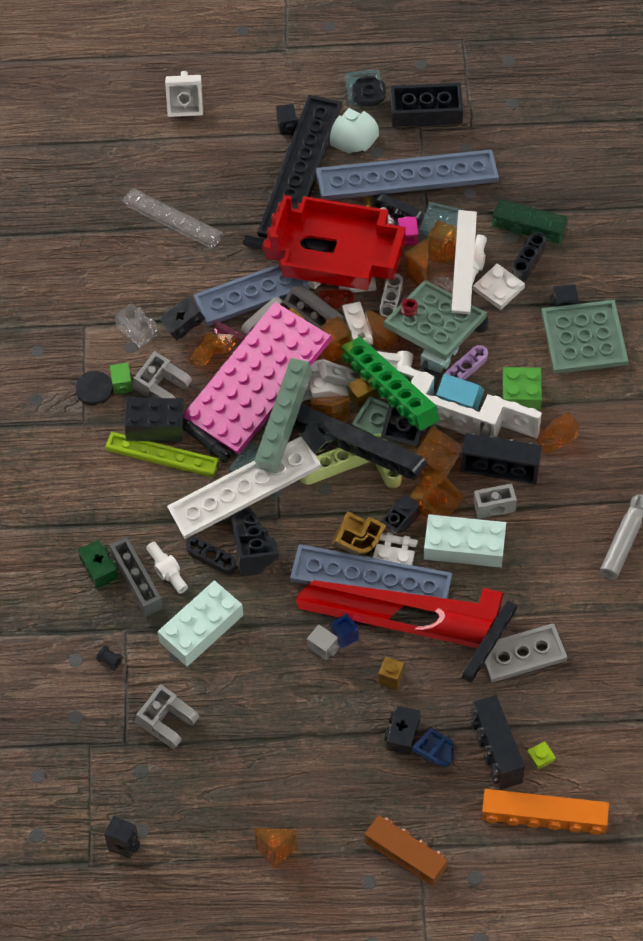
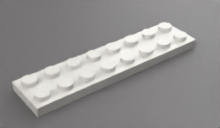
(241, 489)

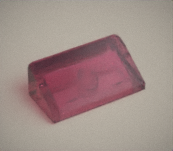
(225, 329)

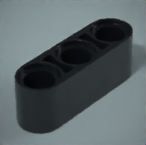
(529, 256)

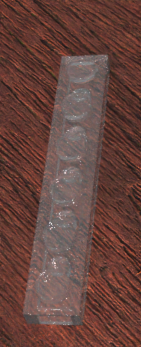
(172, 218)

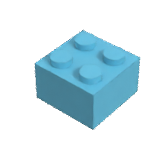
(460, 391)

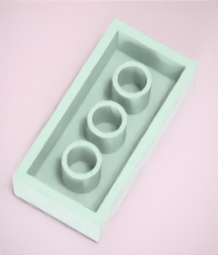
(464, 540)
(200, 623)

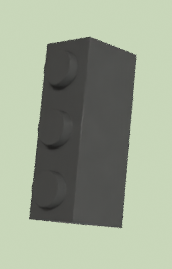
(310, 306)

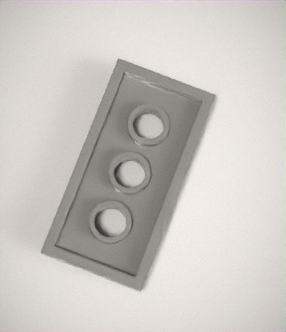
(534, 660)

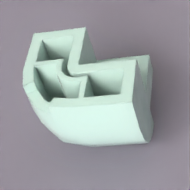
(354, 132)

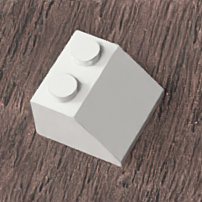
(324, 388)

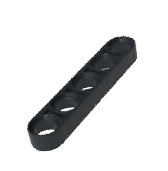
(489, 641)

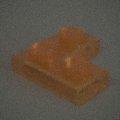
(212, 343)

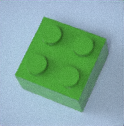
(522, 386)

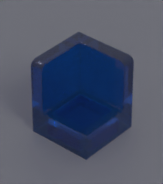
(345, 630)

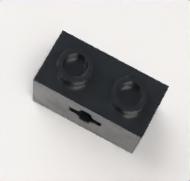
(182, 318)
(402, 740)
(122, 837)

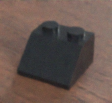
(400, 430)

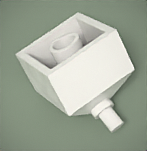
(184, 95)

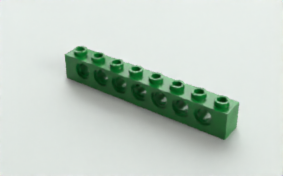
(390, 383)

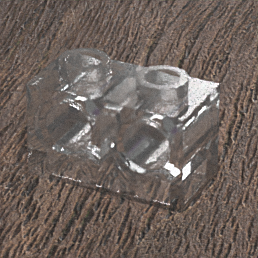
(134, 327)

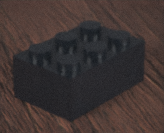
(154, 419)

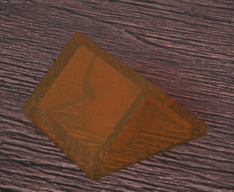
(417, 262)
(276, 844)

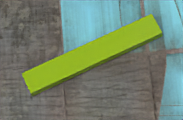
(163, 455)

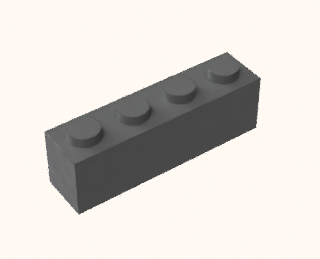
(136, 577)

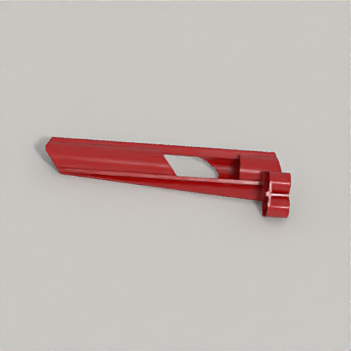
(457, 622)

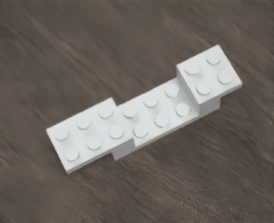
(487, 422)

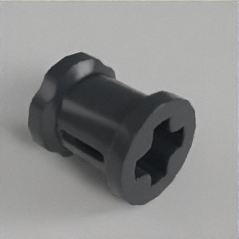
(109, 658)

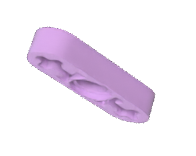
(469, 358)

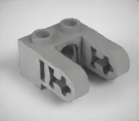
(153, 372)
(156, 709)

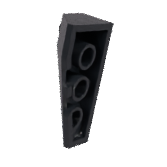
(252, 542)

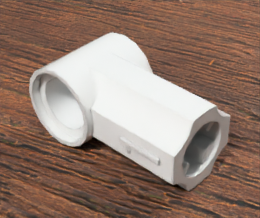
(401, 358)

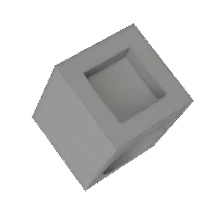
(322, 642)

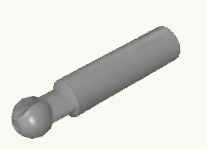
(623, 539)

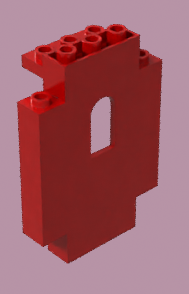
(363, 237)

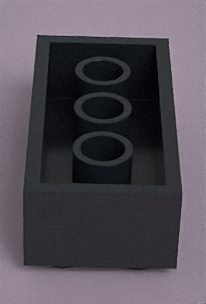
(426, 104)
(501, 458)
(498, 742)

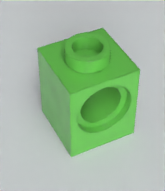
(121, 378)

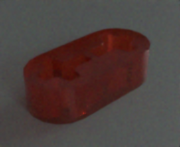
(337, 297)

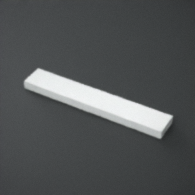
(464, 262)

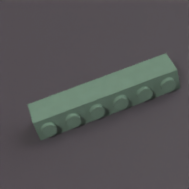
(283, 415)

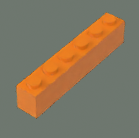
(545, 811)

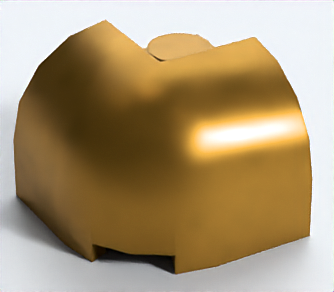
(358, 535)

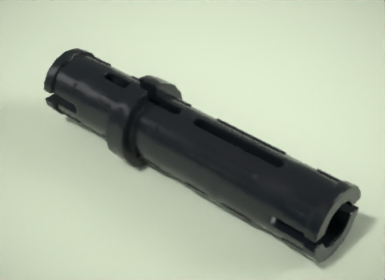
(213, 446)

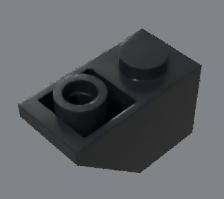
(402, 514)

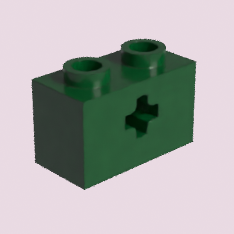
(100, 573)

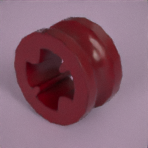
(409, 312)

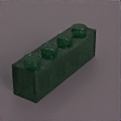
(527, 220)

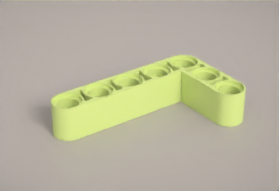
(351, 461)

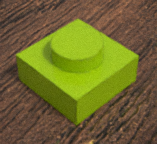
(541, 755)

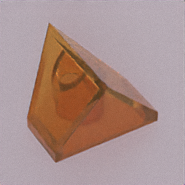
(335, 407)

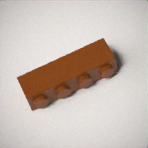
(405, 850)

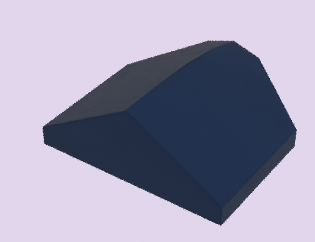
(435, 748)

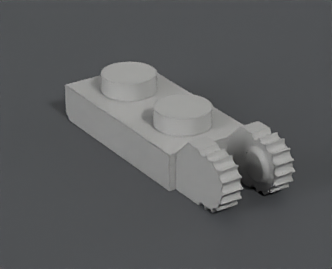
(336, 373)

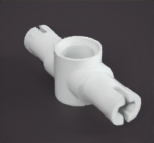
(479, 257)
(167, 567)

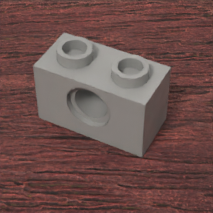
(495, 501)

